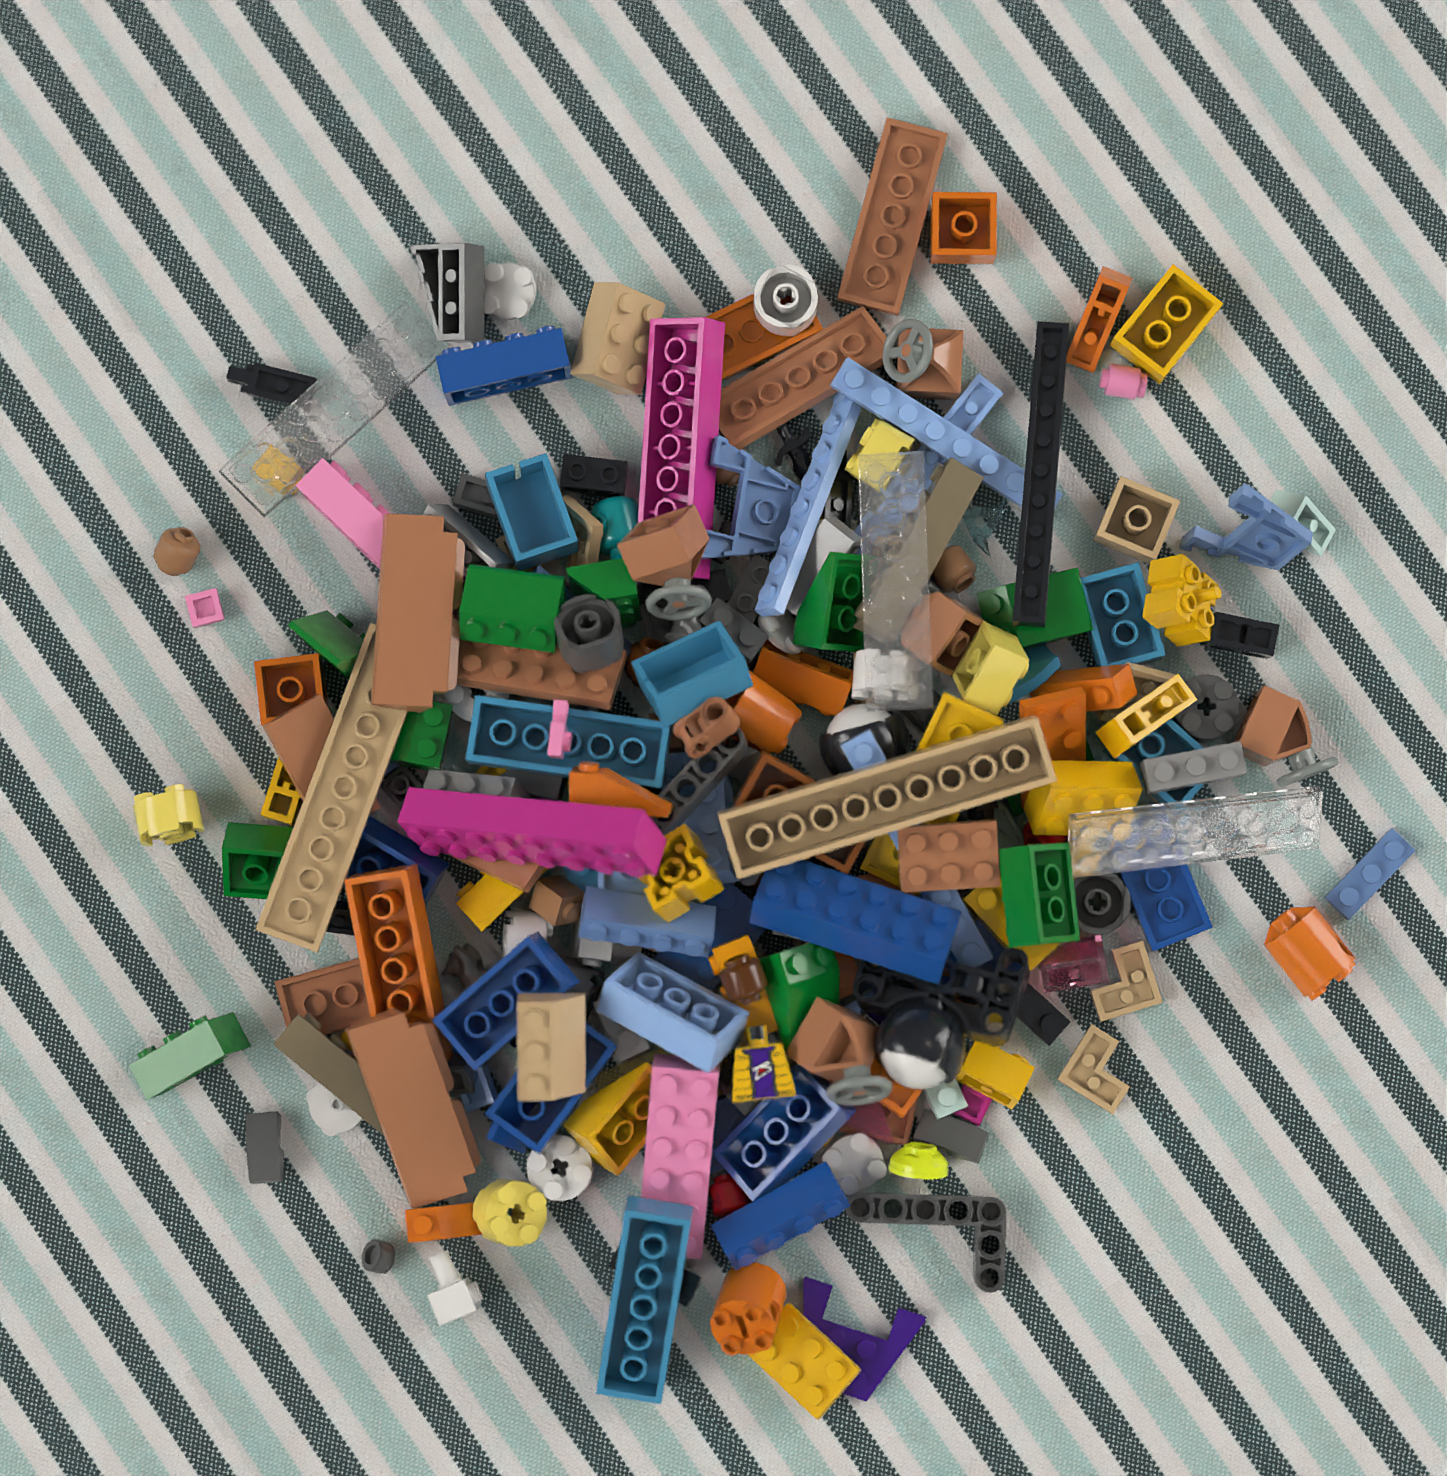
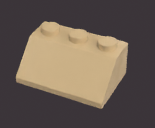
(550, 1045)

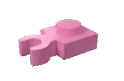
(559, 738)

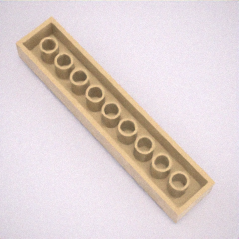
(886, 796)

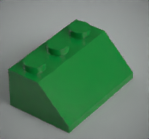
(608, 581)
(511, 608)
(252, 858)
(1038, 894)

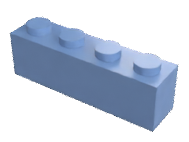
(632, 922)

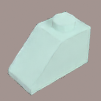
(1307, 514)

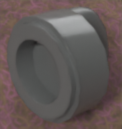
(378, 1256)

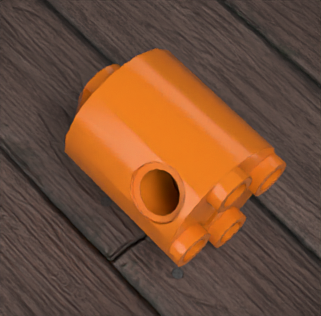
(764, 716)
(1308, 950)
(748, 1309)

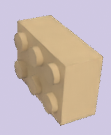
(616, 338)

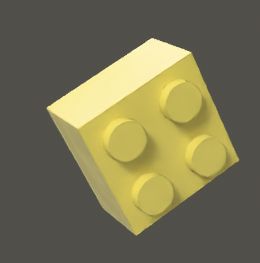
(990, 668)

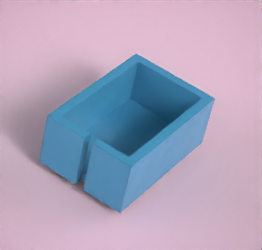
(532, 512)
(691, 671)

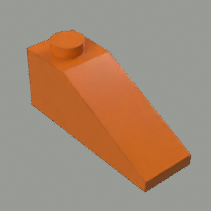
(1098, 319)
(605, 787)
(440, 1222)

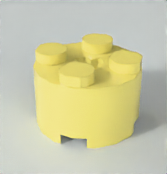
(879, 438)
(168, 815)
(527, 1215)

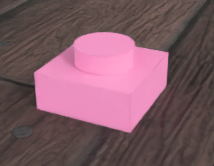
(205, 608)

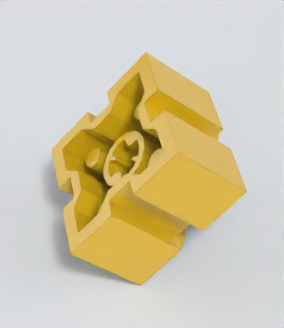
(1180, 600)
(681, 875)

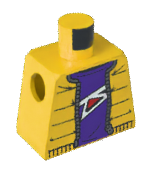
(761, 1069)

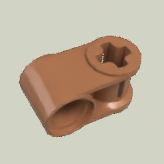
(706, 726)

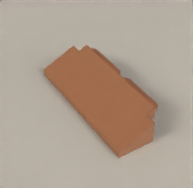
(414, 612)
(412, 1101)

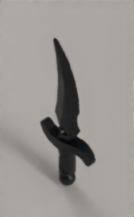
(794, 449)

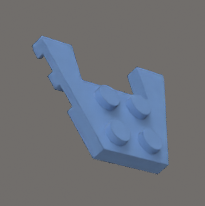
(760, 505)
(1263, 540)

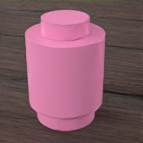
(1123, 381)

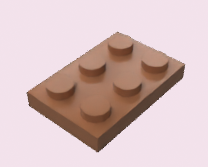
(948, 856)

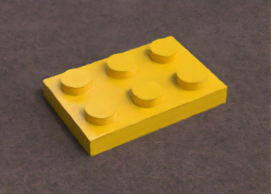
(806, 1363)

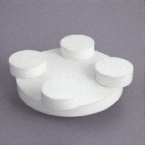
(508, 290)
(780, 631)
(330, 1112)
(855, 1162)

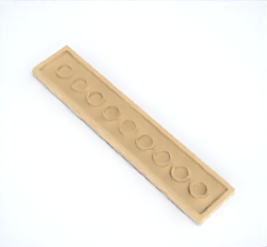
(333, 811)

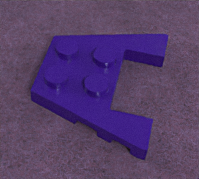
(867, 1351)

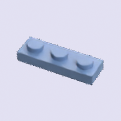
(1369, 874)

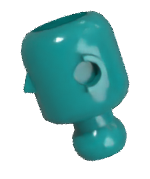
(618, 518)

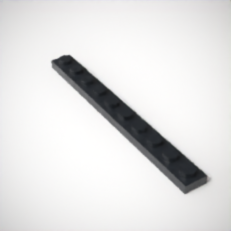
(1041, 475)

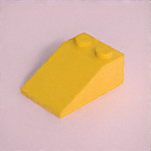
(614, 1120)

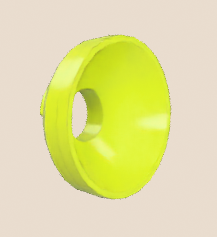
(919, 1162)

